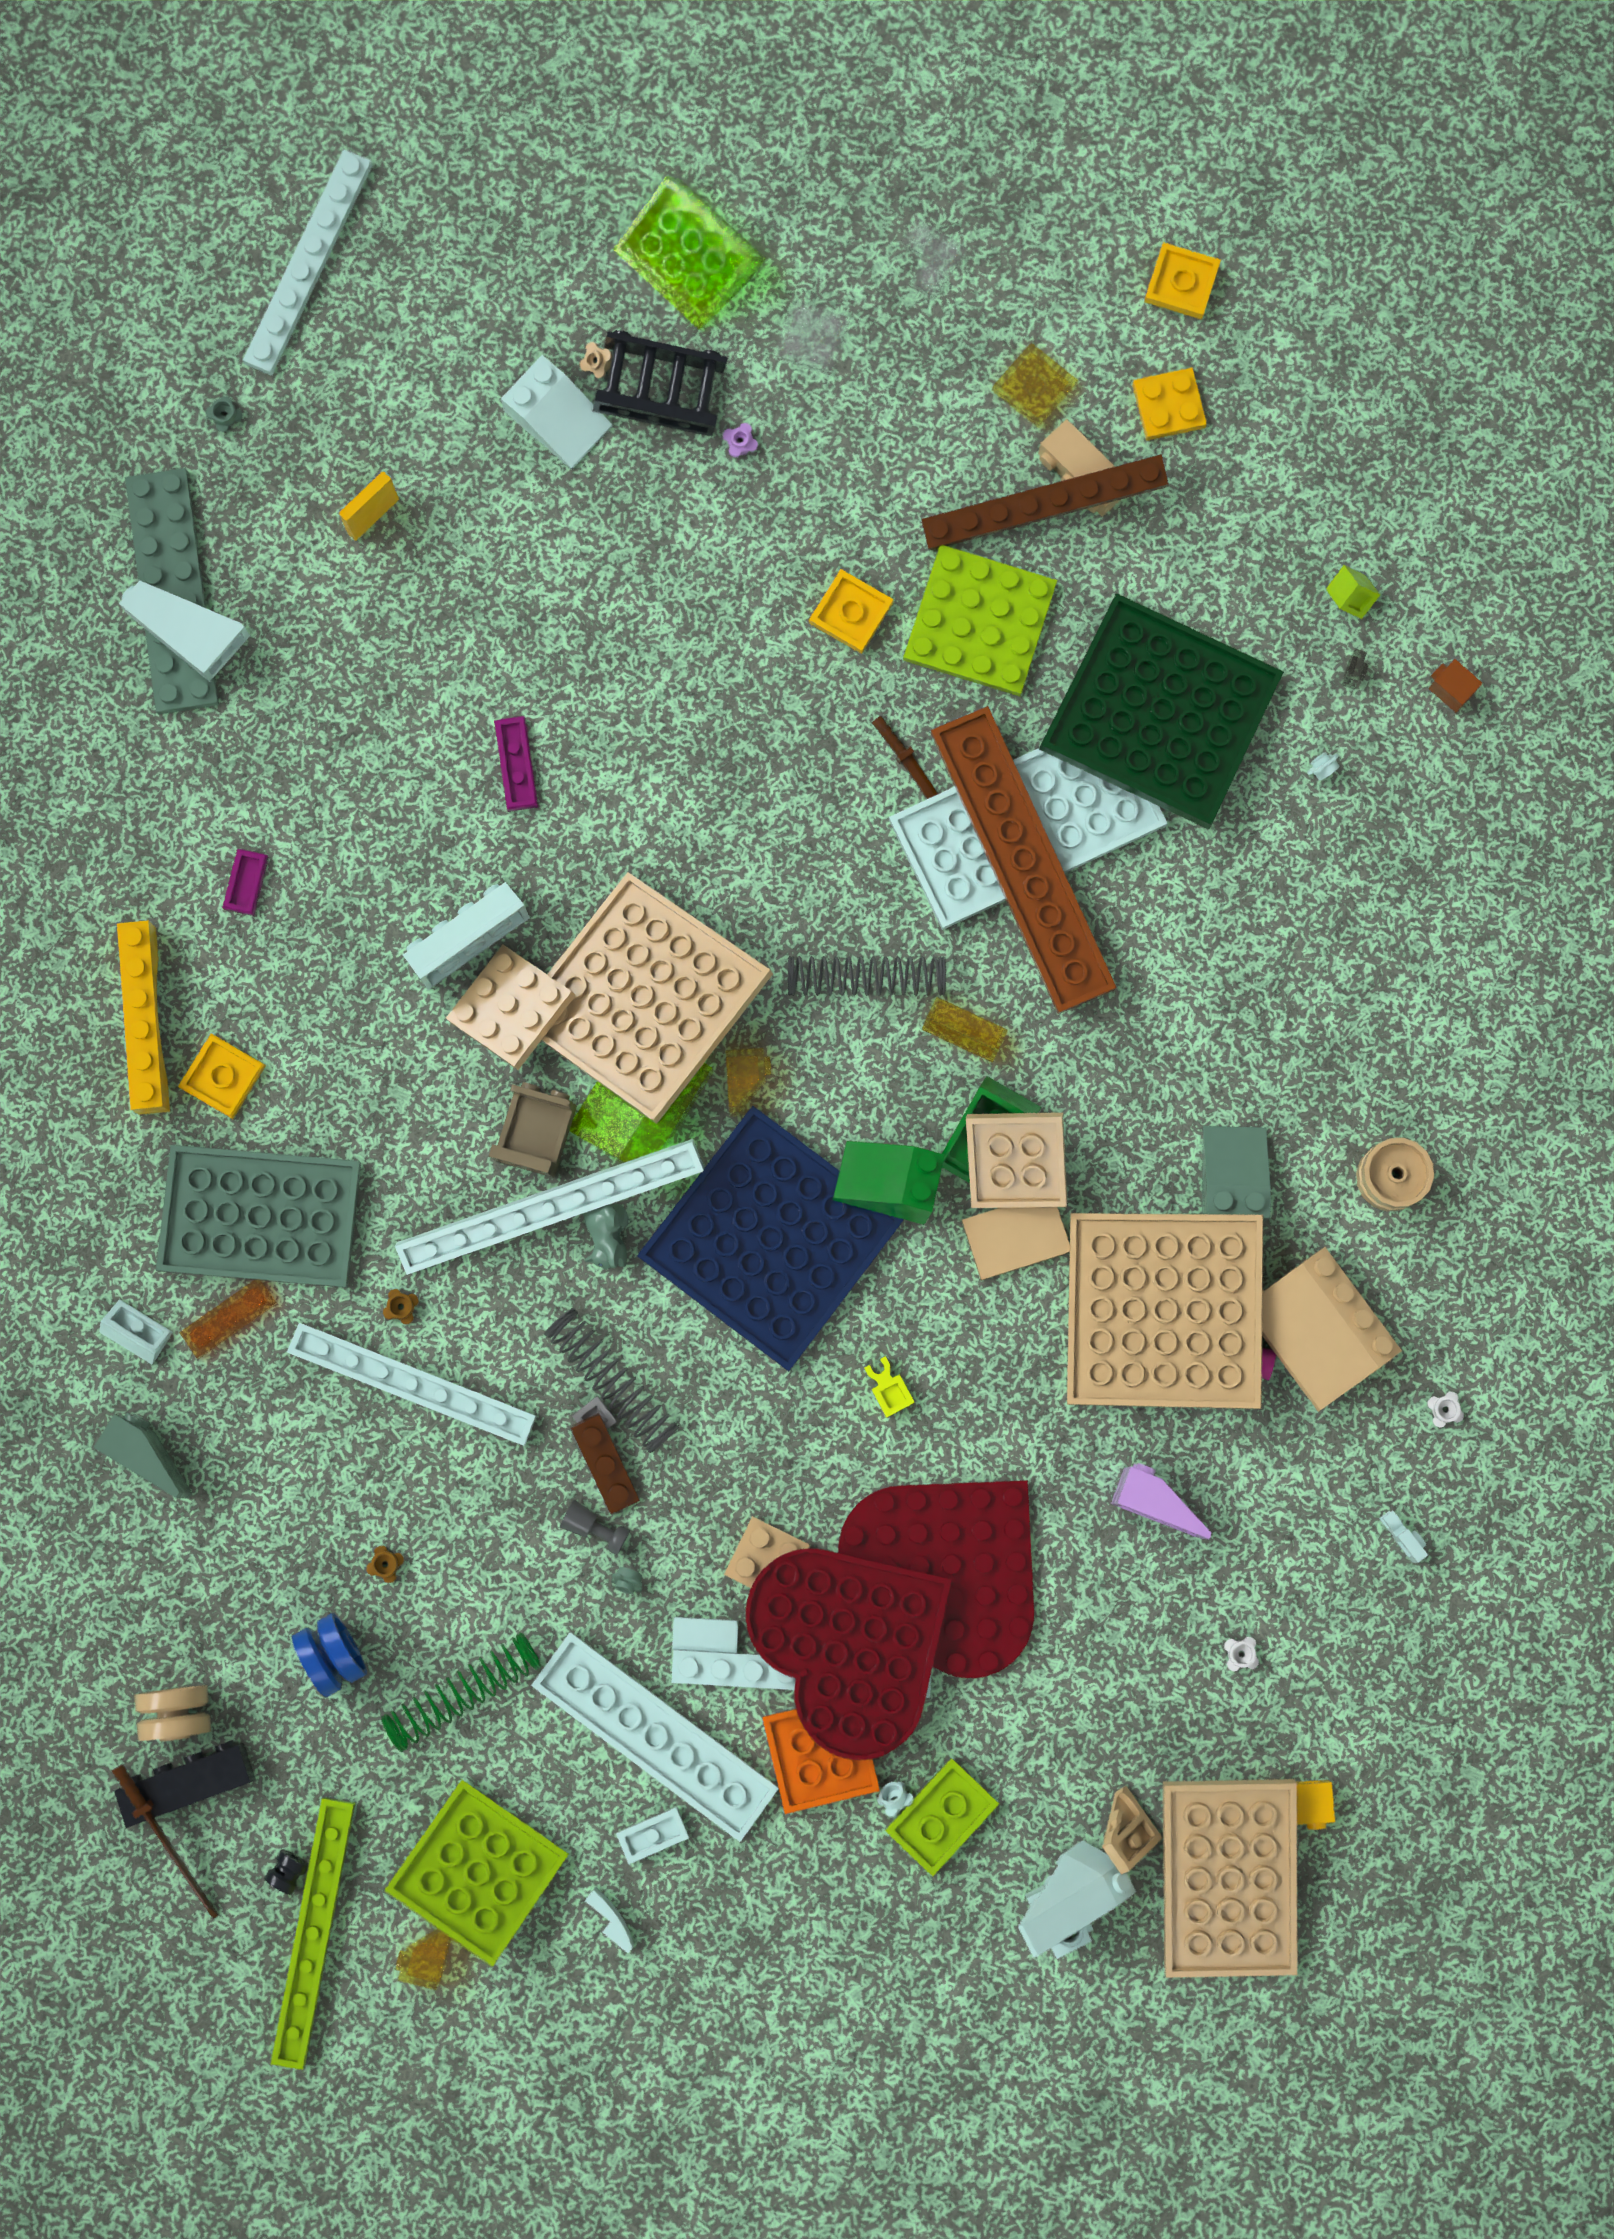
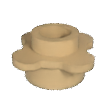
(603, 360)

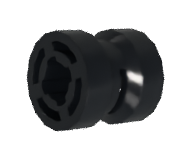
(286, 1872)

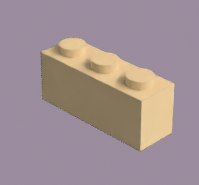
(1073, 456)

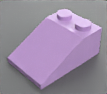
(1152, 1498)

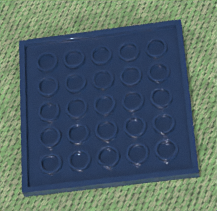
(767, 1240)

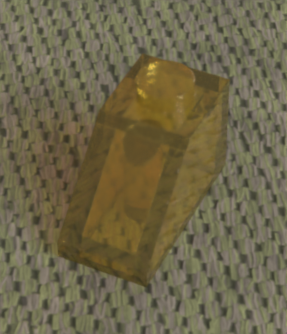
(745, 1076)
(424, 1960)

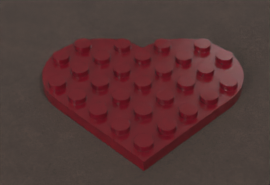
(967, 1535)
(853, 1640)

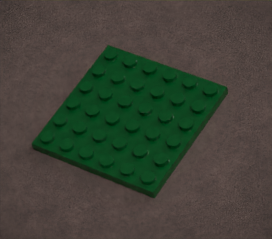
(1161, 711)

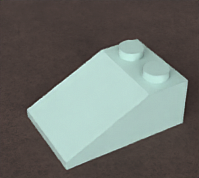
(555, 412)

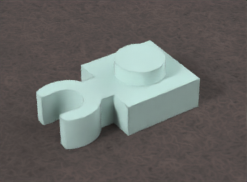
(1409, 1542)

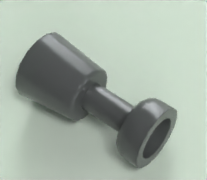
(583, 1521)

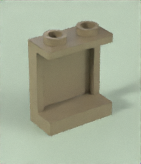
(534, 1130)

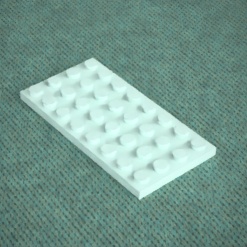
(1076, 809)

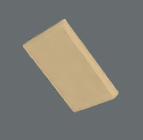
(1014, 1238)

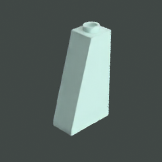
(189, 630)

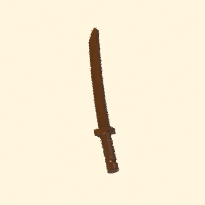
(905, 757)
(143, 1808)

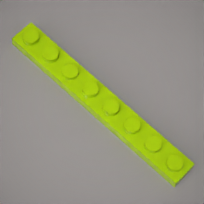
(312, 1933)

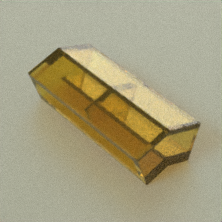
(964, 1029)

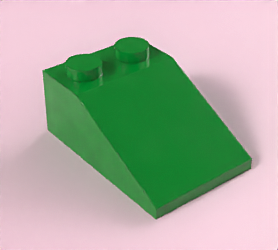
(989, 1099)
(889, 1179)

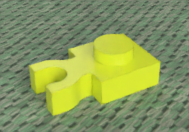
(890, 1392)

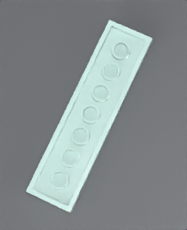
(655, 1736)

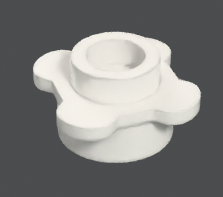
(1454, 1412)
(1248, 1660)

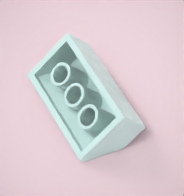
(466, 935)

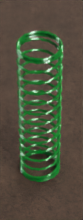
(401, 1742)

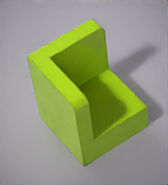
(1352, 592)

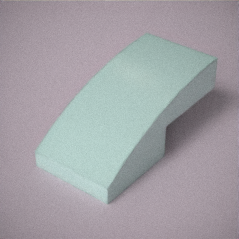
(616, 1928)

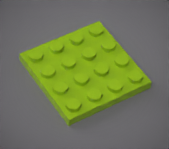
(980, 620)
(476, 1873)

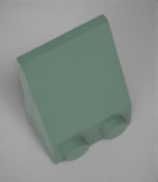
(1235, 1171)
(141, 1451)

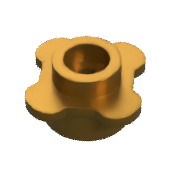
(394, 1300)
(387, 1573)

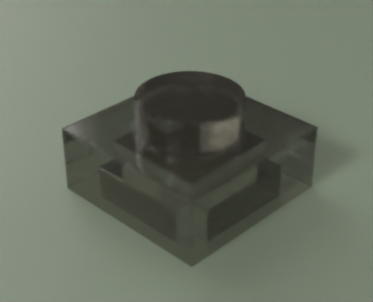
(1355, 669)

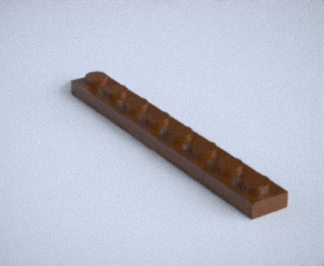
(1045, 502)

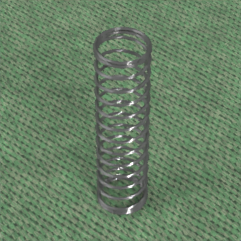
(940, 969)
(556, 1328)

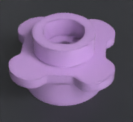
(736, 448)

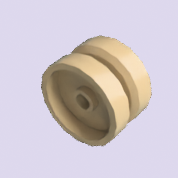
(1376, 1177)
(172, 1711)

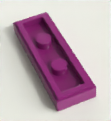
(516, 763)

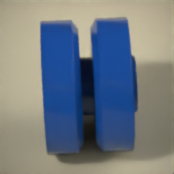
(329, 1655)

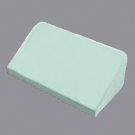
(135, 1331)
(705, 1634)

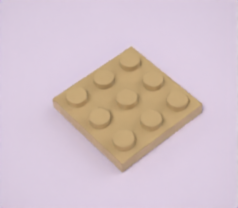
(510, 1007)
(1016, 1160)

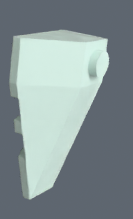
(1074, 1896)

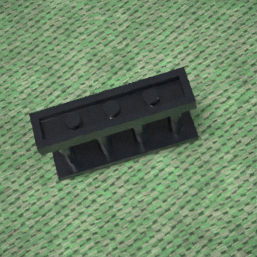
(640, 406)

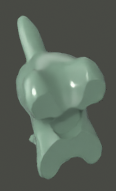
(605, 1226)

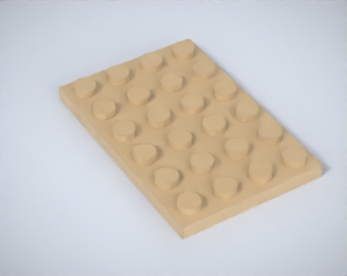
(1230, 1878)

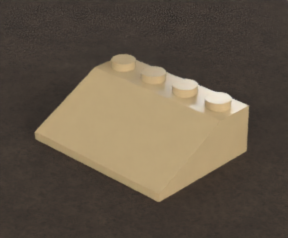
(1324, 1329)

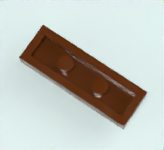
(604, 1463)

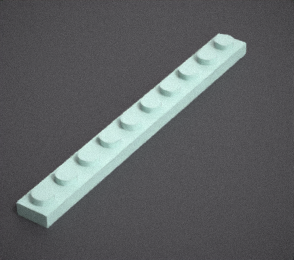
(550, 1206)

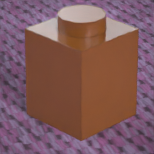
(1454, 684)

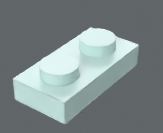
(652, 1835)

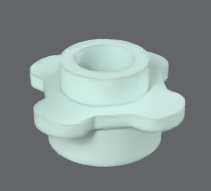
(1324, 765)
(894, 1798)

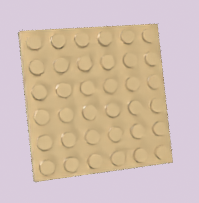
(649, 996)
(1165, 1310)

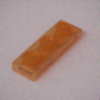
(228, 1318)

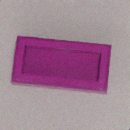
(245, 882)

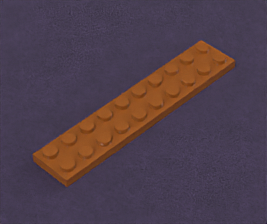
(1023, 860)

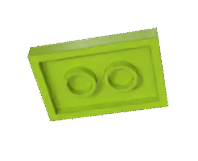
(942, 1817)

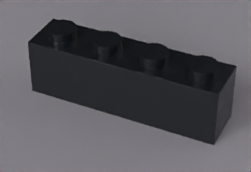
(191, 1782)

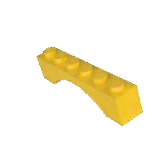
(139, 994)

